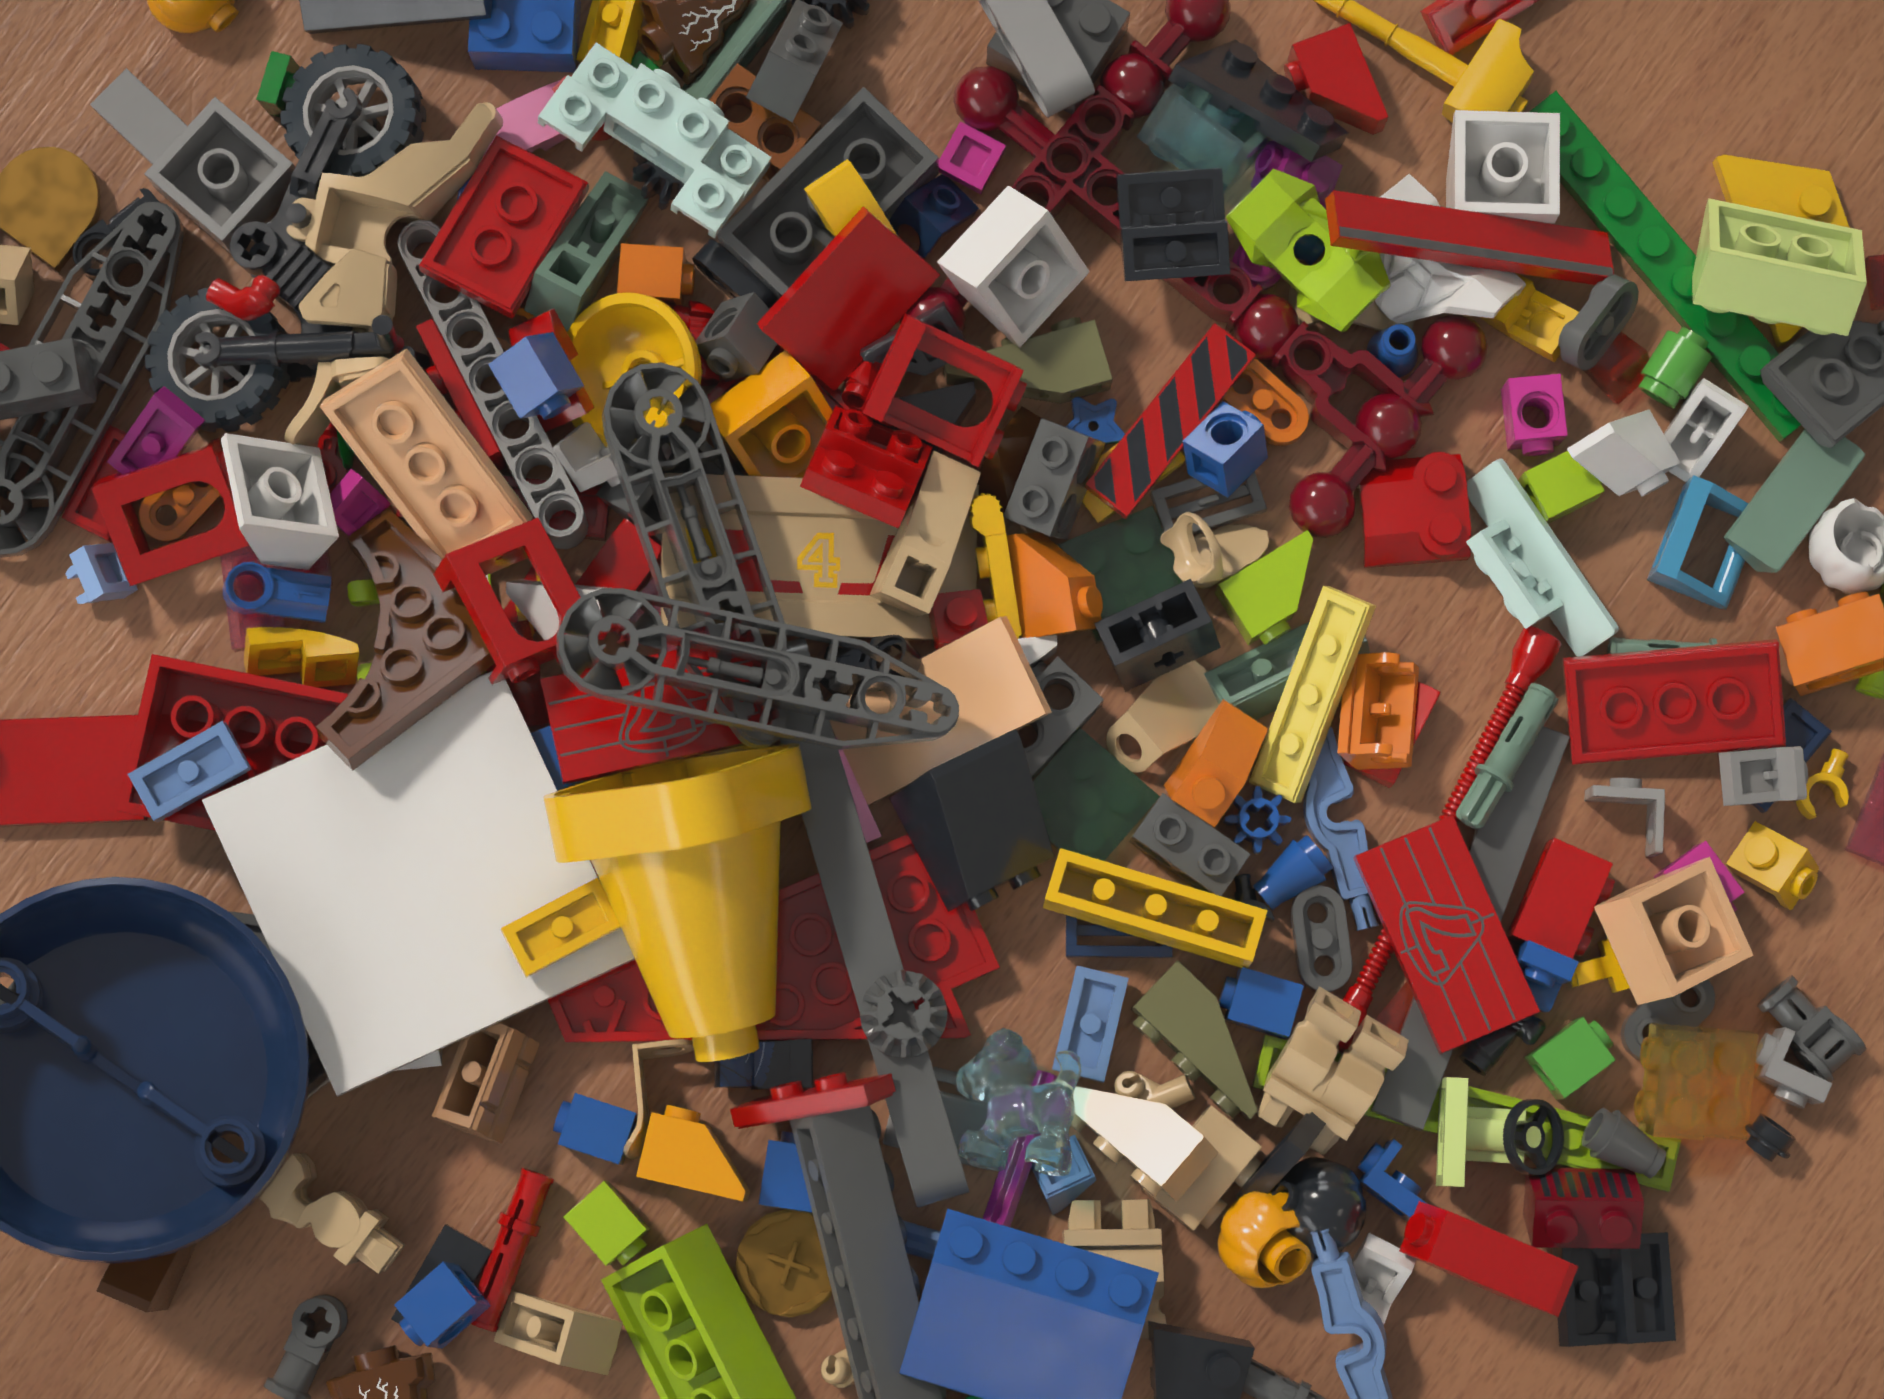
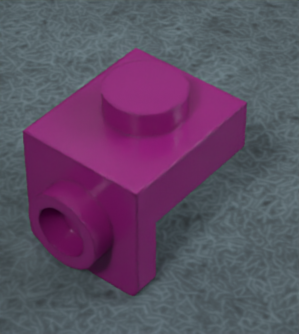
(1320, 172)

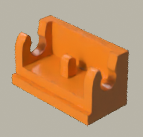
(1379, 712)

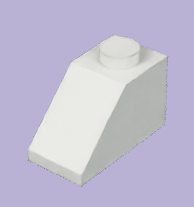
(1627, 454)

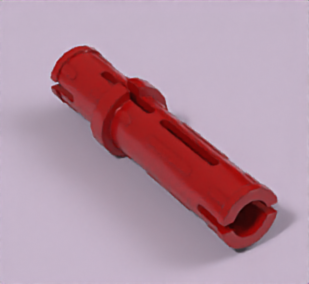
(511, 1244)

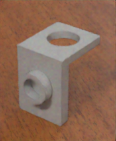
(1631, 792)

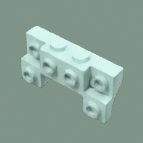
(665, 127)

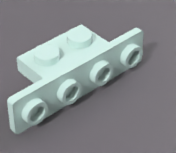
(1531, 563)

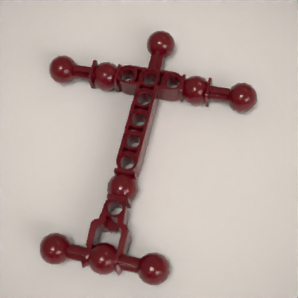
(1264, 323)

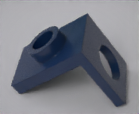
(934, 212)

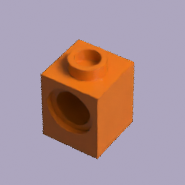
(656, 272)

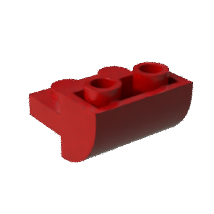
(866, 466)

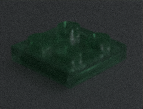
(1125, 560)
(1090, 798)

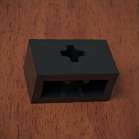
(1158, 635)

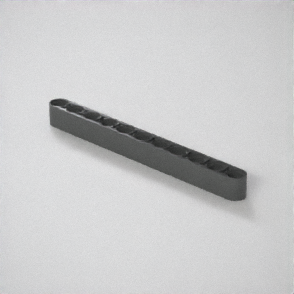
(872, 953)

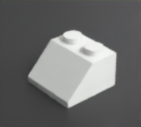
(1505, 164)
(1014, 265)
(280, 499)

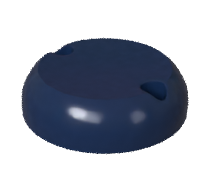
(128, 1058)

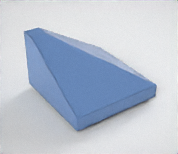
(1062, 1190)

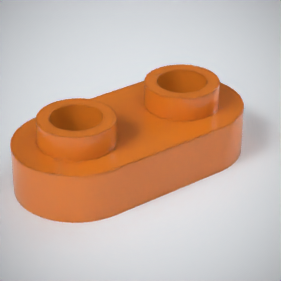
(1267, 398)
(190, 505)

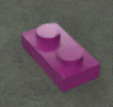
(157, 434)

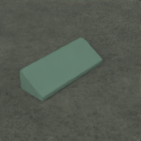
(740, 45)
(1792, 501)
(1260, 675)

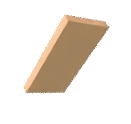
(424, 456)
(993, 696)

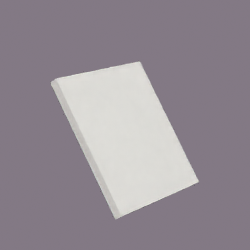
(397, 882)

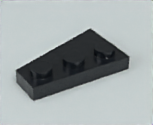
(1250, 86)
(1197, 1363)

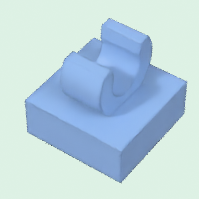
(99, 574)

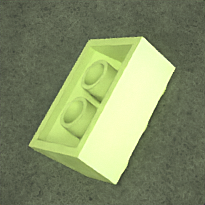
(1779, 268)

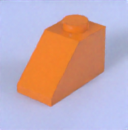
(1051, 588)
(1217, 763)

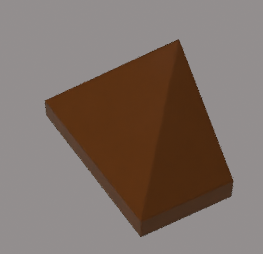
(1001, 473)

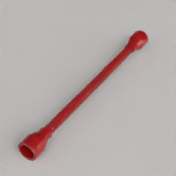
(1530, 660)

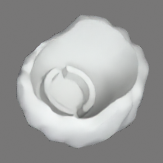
(1849, 547)

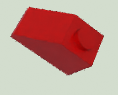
(1336, 77)

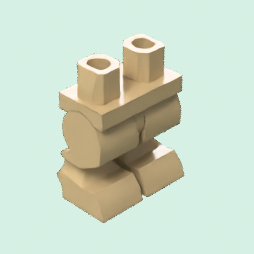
(1313, 1081)
(336, 1219)
(1134, 1243)

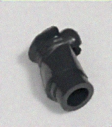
(1487, 1050)

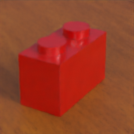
(1562, 899)

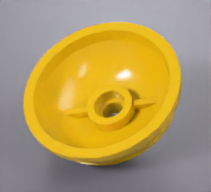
(621, 335)

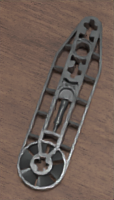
(104, 349)
(713, 580)
(785, 682)

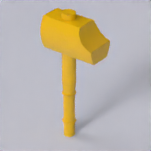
(1489, 83)

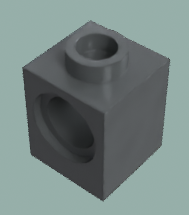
(734, 341)

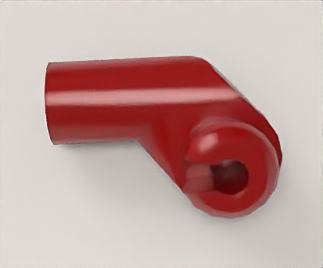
(246, 302)

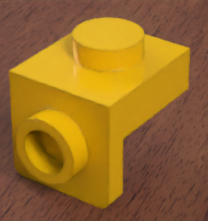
(1775, 865)

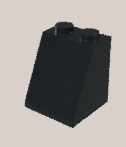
(977, 823)

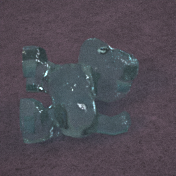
(1004, 1079)

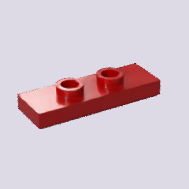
(450, 381)
(829, 1095)

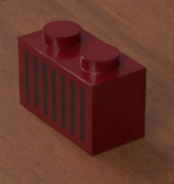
(1584, 1208)

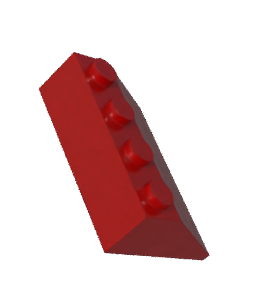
(266, 716)

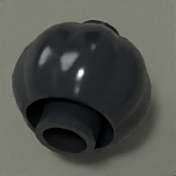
(1324, 1198)

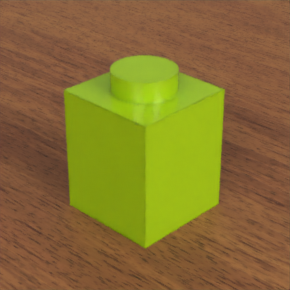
(1560, 486)
(608, 1225)

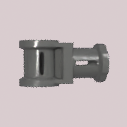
(1814, 1030)
(306, 1348)

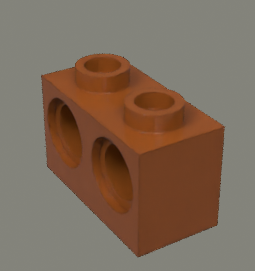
(763, 122)

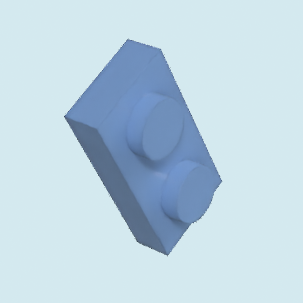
(189, 771)
(1092, 1020)

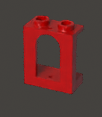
(966, 442)
(117, 492)
(467, 572)

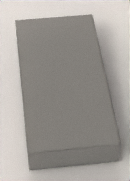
(138, 116)

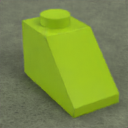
(1267, 591)

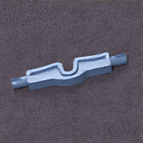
(1339, 840)
(1348, 1313)

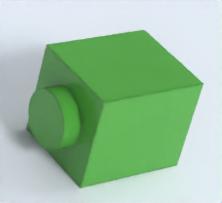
(1571, 1057)

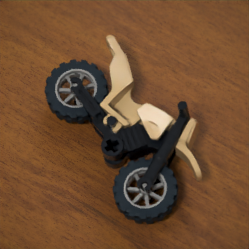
(323, 247)

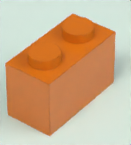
(1834, 644)

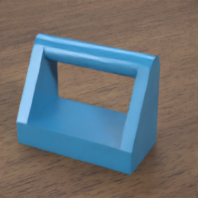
(1677, 538)

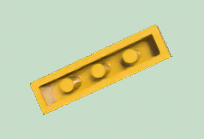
(1154, 909)

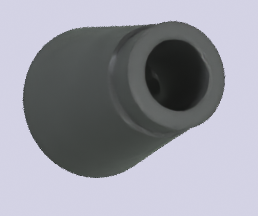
(1622, 1143)

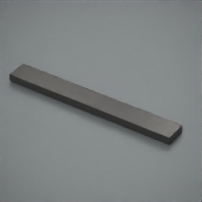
(1498, 856)

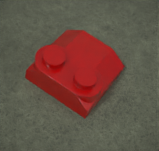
(1416, 512)

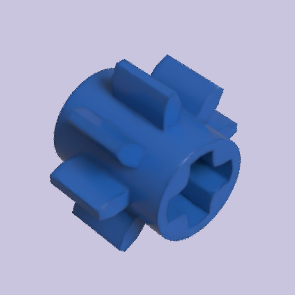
(1259, 834)

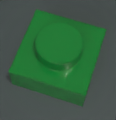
(276, 79)

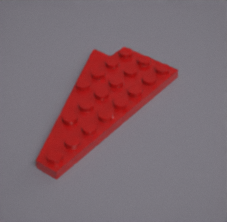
(812, 976)

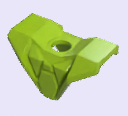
(1270, 225)

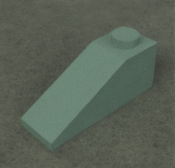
(586, 250)

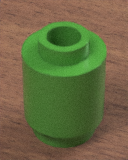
(1675, 367)

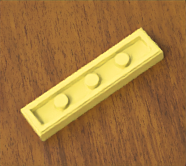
(1312, 694)

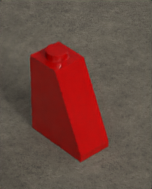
(1488, 1258)

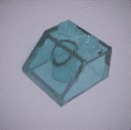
(1198, 135)

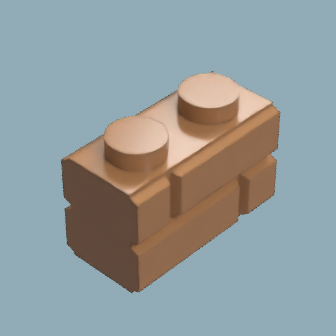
(486, 1082)

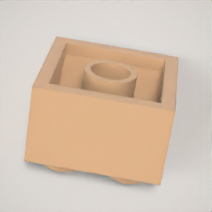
(1673, 931)

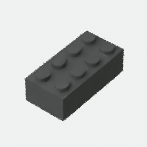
(780, 227)

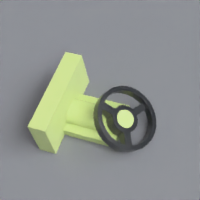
(1491, 1134)

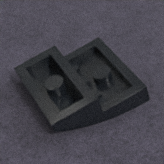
(1172, 224)
(1619, 1295)

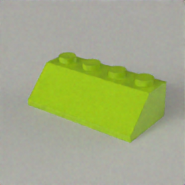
(695, 1324)

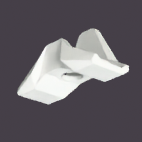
(1432, 287)

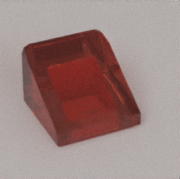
(1619, 368)

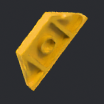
(1783, 190)

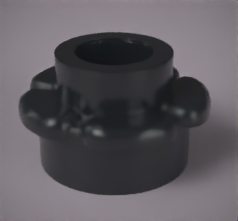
(1769, 1138)

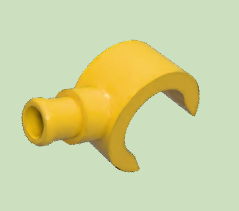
(1830, 776)

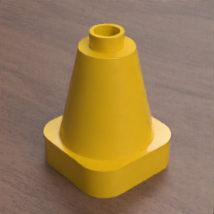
(693, 881)

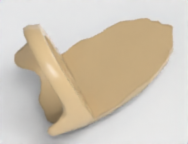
(1213, 554)

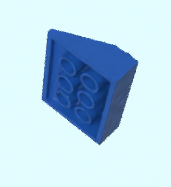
(1025, 1316)

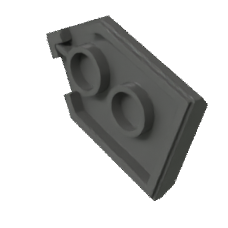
(1831, 380)

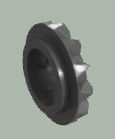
(898, 1039)

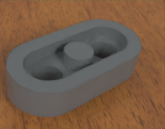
(1598, 322)
(1321, 939)
(1666, 1011)

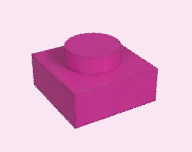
(971, 157)
(355, 502)

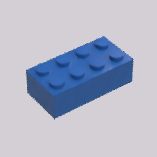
(527, 36)

